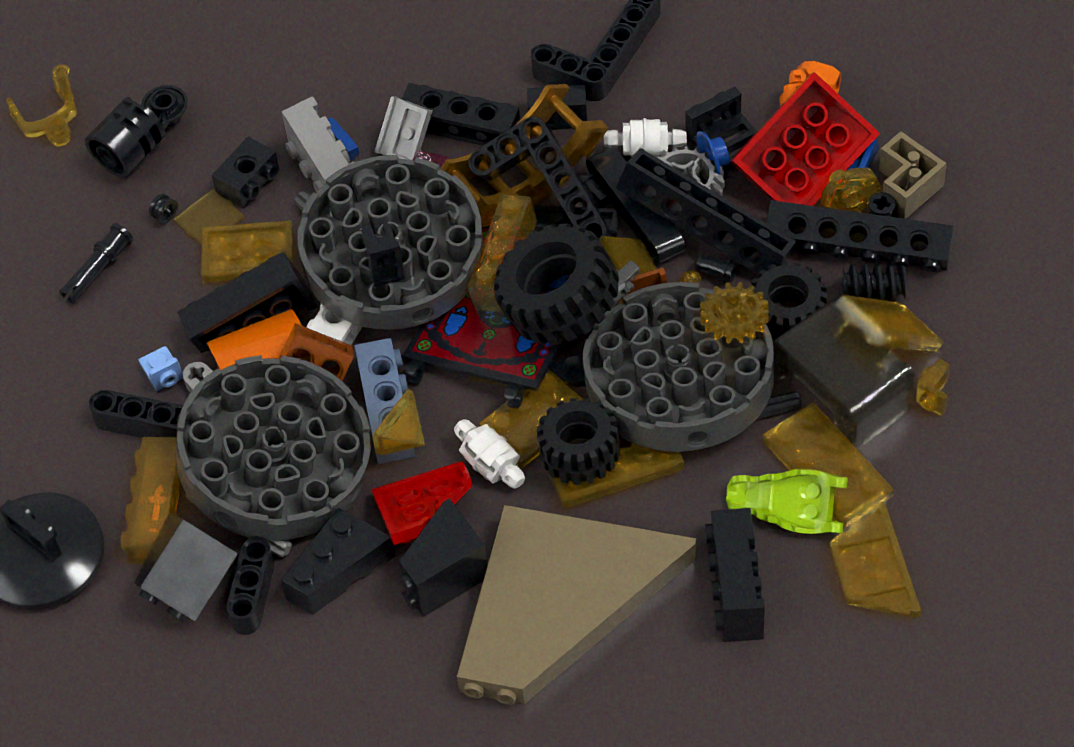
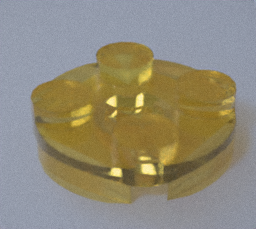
(850, 189)

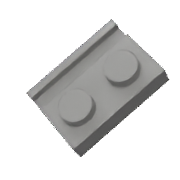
(403, 129)

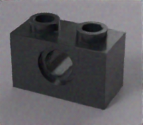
(246, 172)

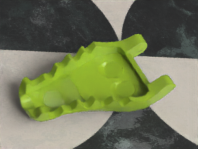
(792, 499)

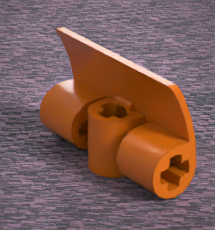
(260, 338)

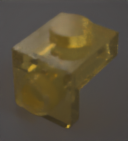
(929, 387)

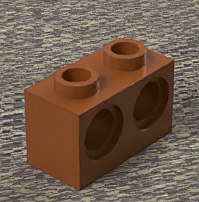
(320, 349)

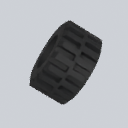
(792, 284)
(582, 460)

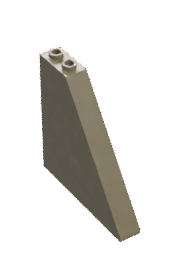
(555, 594)

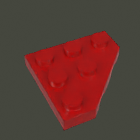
(412, 502)

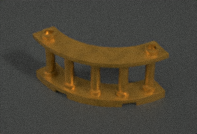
(582, 143)

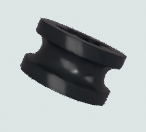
(163, 208)

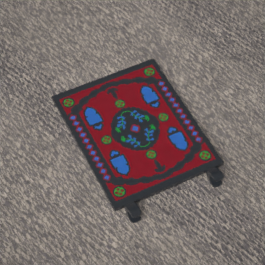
(482, 347)

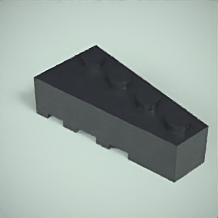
(247, 300)
(737, 575)

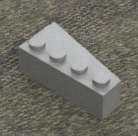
(313, 142)

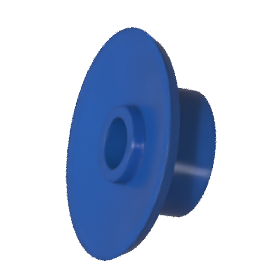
(715, 148)

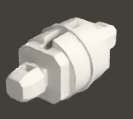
(645, 134)
(489, 453)

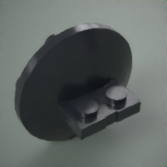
(47, 550)

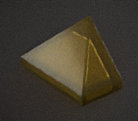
(400, 428)

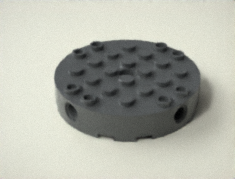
(428, 216)
(670, 377)
(272, 447)

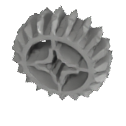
(695, 166)

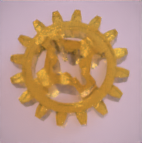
(734, 312)

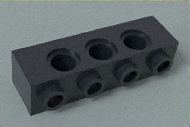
(462, 115)

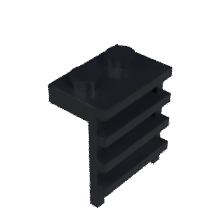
(720, 118)

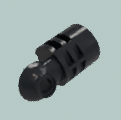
(135, 129)

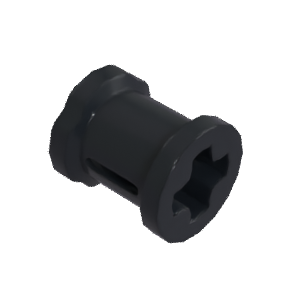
(881, 204)

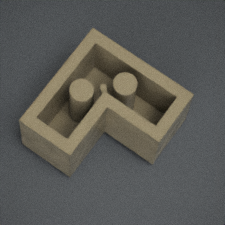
(911, 172)

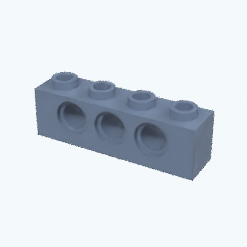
(377, 359)

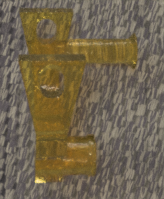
(55, 125)

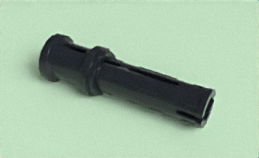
(104, 253)

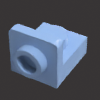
(161, 368)

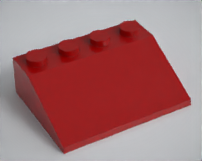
(804, 144)

